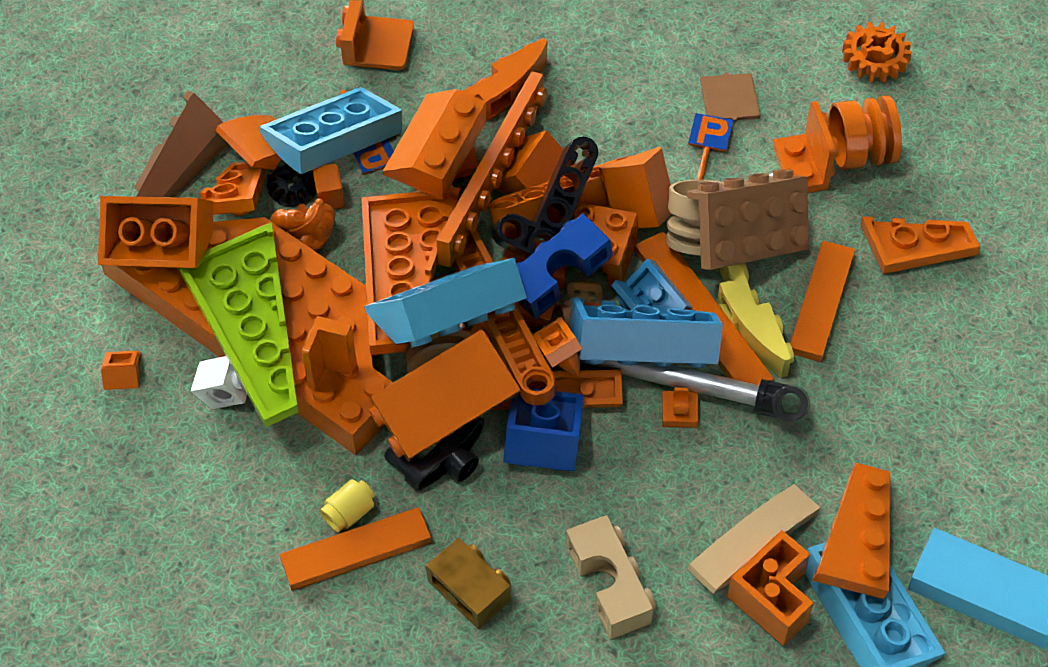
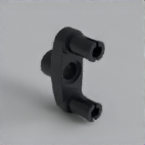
(449, 456)

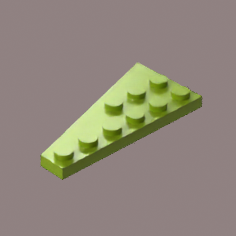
(245, 309)

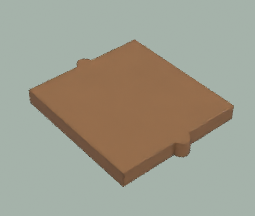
(730, 96)

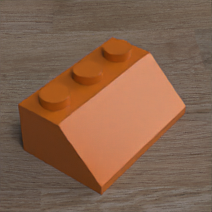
(437, 141)
(154, 231)

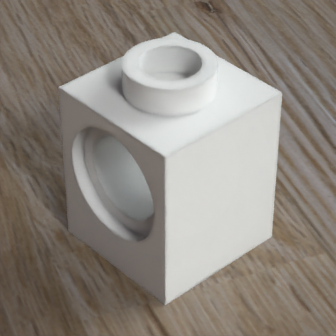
(218, 384)

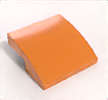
(245, 138)

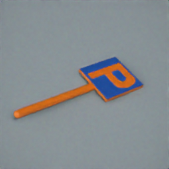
(709, 133)
(374, 156)

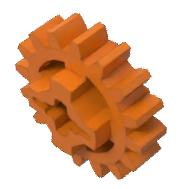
(876, 52)

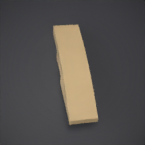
(739, 544)

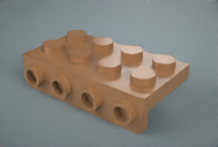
(752, 218)

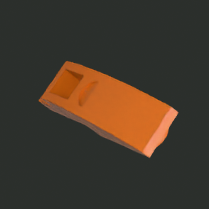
(508, 77)

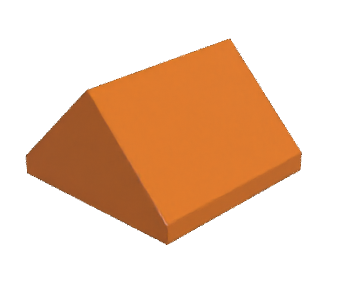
(531, 163)
(639, 186)

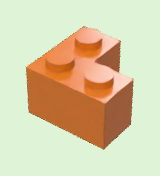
(767, 588)

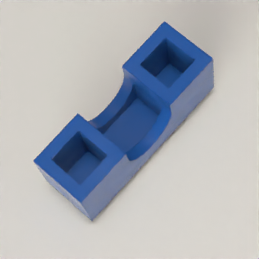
(576, 245)

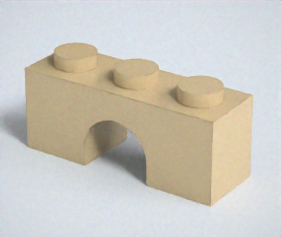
(600, 548)

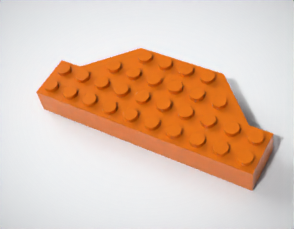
(309, 289)

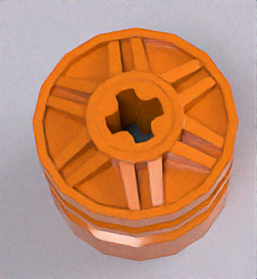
(866, 132)

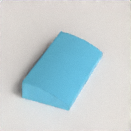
(332, 129)
(984, 586)
(877, 629)

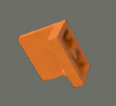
(811, 152)
(622, 231)

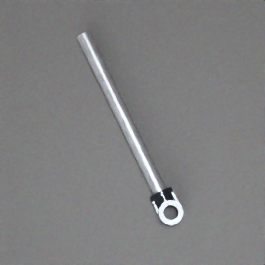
(765, 397)

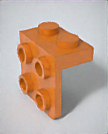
(372, 39)

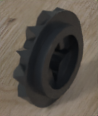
(298, 193)

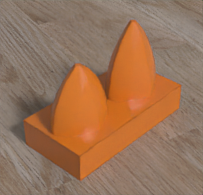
(559, 346)

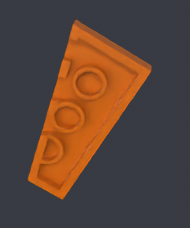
(859, 538)

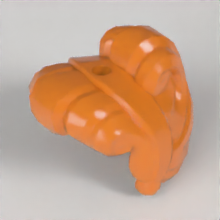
(309, 224)

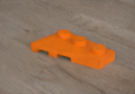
(236, 189)
(914, 245)

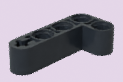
(554, 197)

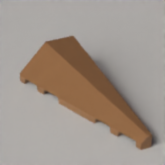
(183, 152)

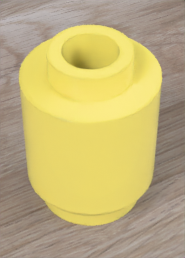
(347, 505)

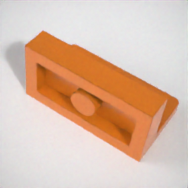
(329, 347)

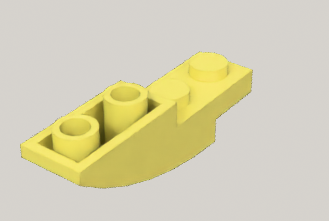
(754, 320)

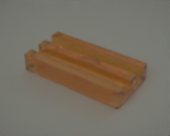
(585, 288)

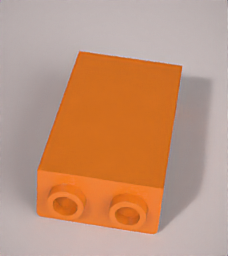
(443, 395)

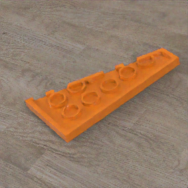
(401, 249)

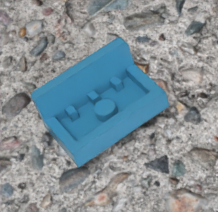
(650, 287)

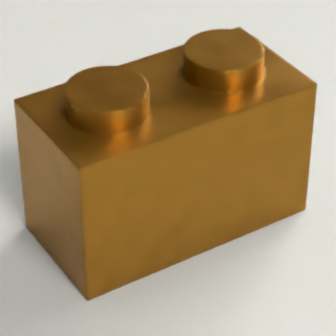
(469, 582)

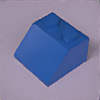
(544, 433)

